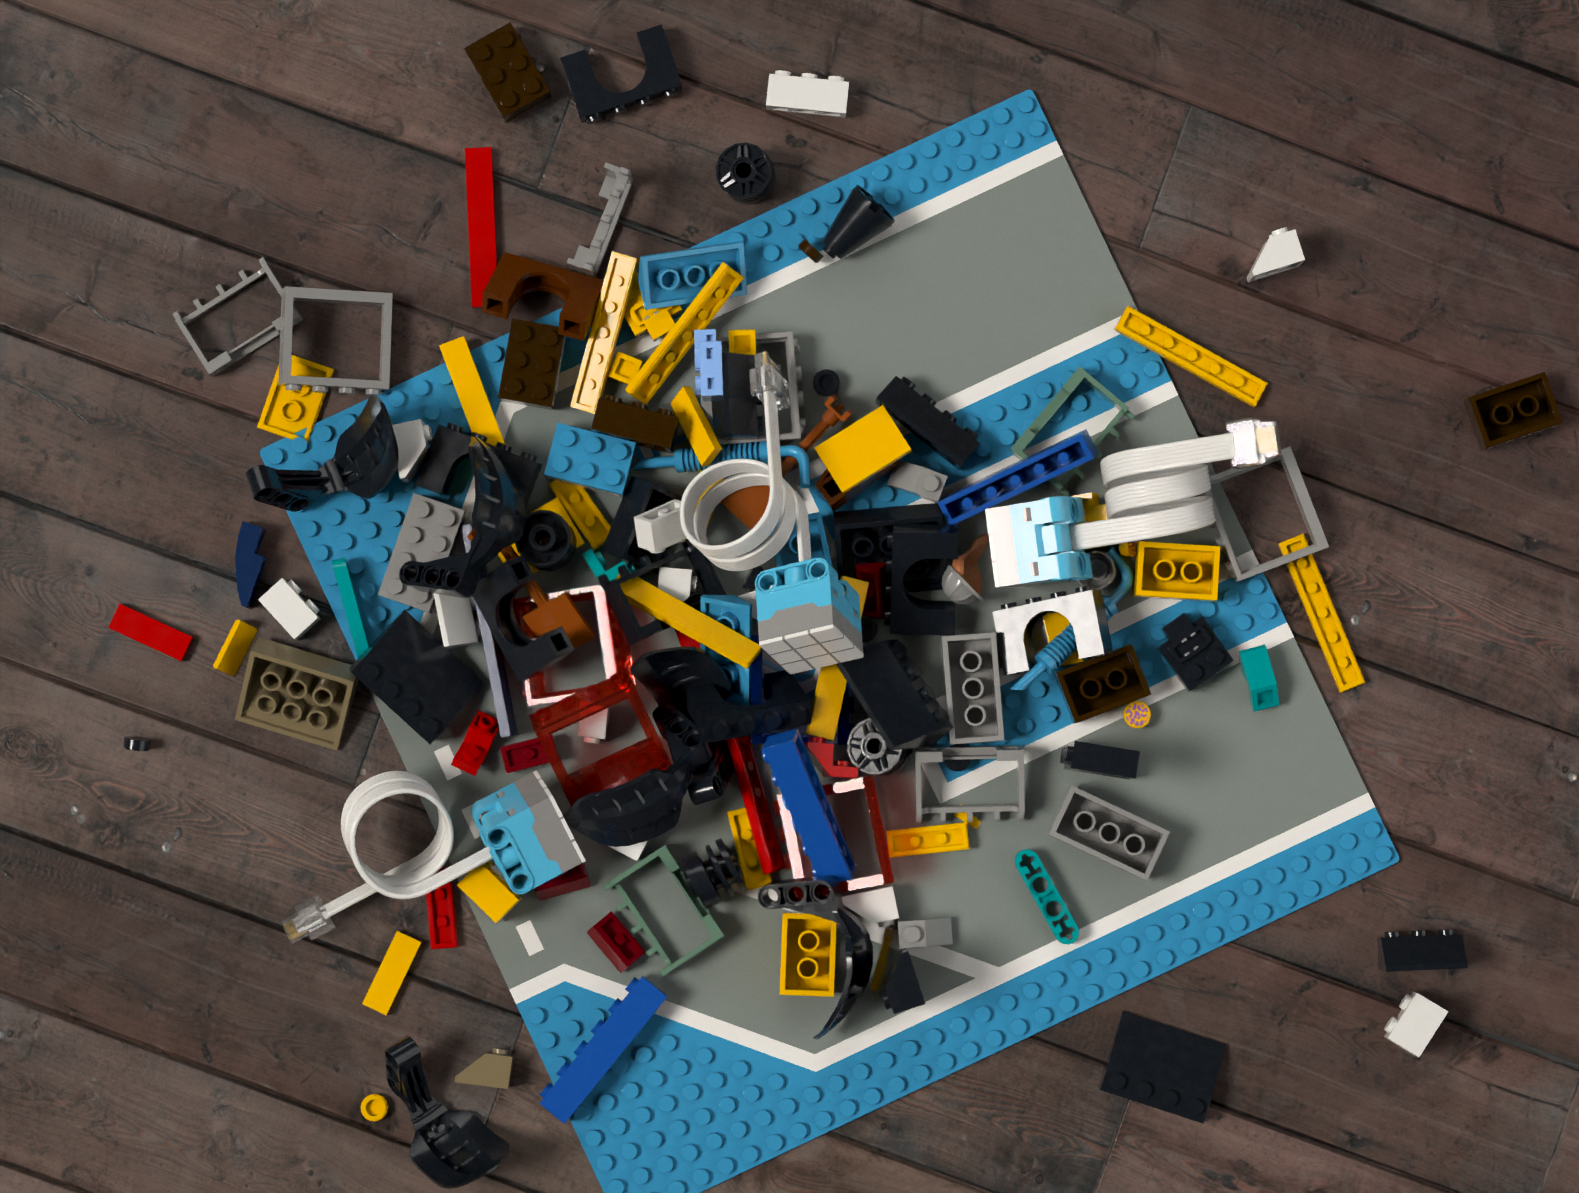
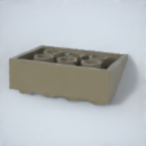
(296, 693)

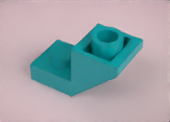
(597, 562)
(1259, 677)

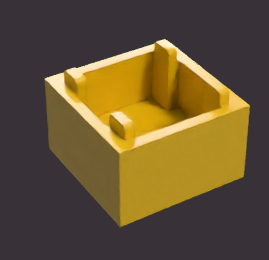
(489, 891)

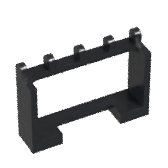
(621, 606)

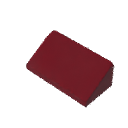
(875, 598)
(567, 882)
(616, 942)

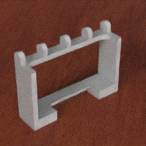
(615, 190)
(229, 358)
(1000, 753)

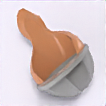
(963, 579)

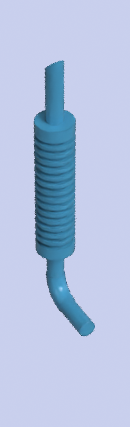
(688, 460)
(1064, 643)

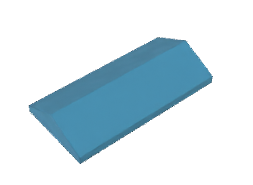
(681, 274)
(736, 615)

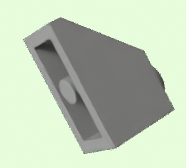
(917, 481)
(924, 932)

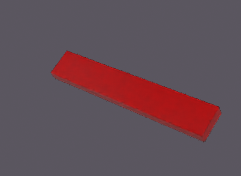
(480, 220)
(756, 804)

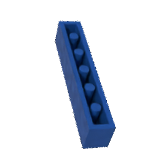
(1018, 477)
(808, 806)
(603, 1049)

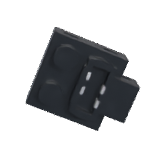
(1193, 651)

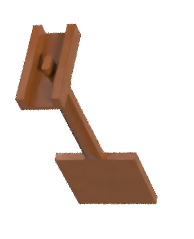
(751, 502)
(552, 613)

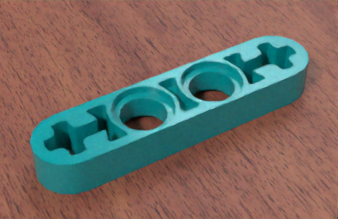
(350, 605)
(1048, 895)

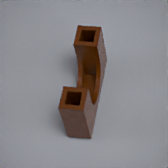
(521, 275)

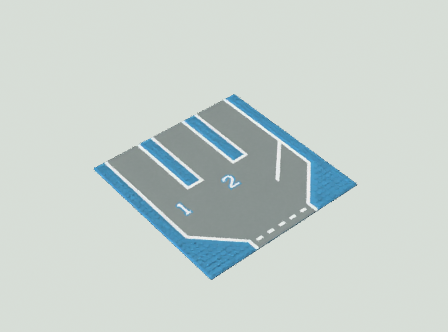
(989, 308)

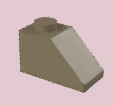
(490, 1070)

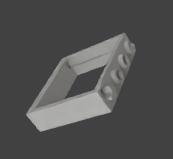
(794, 375)
(322, 384)
(1305, 506)

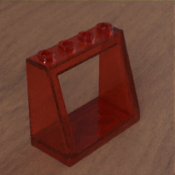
(613, 642)
(615, 768)
(793, 859)

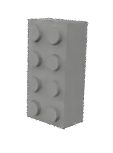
(425, 536)
(972, 688)
(1108, 833)

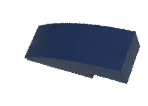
(248, 563)

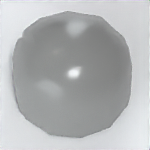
(1102, 570)

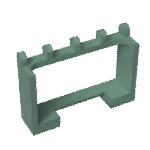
(1079, 375)
(677, 873)

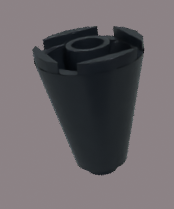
(856, 224)

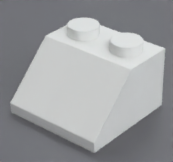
(1277, 255)
(413, 445)
(457, 620)
(1414, 1023)

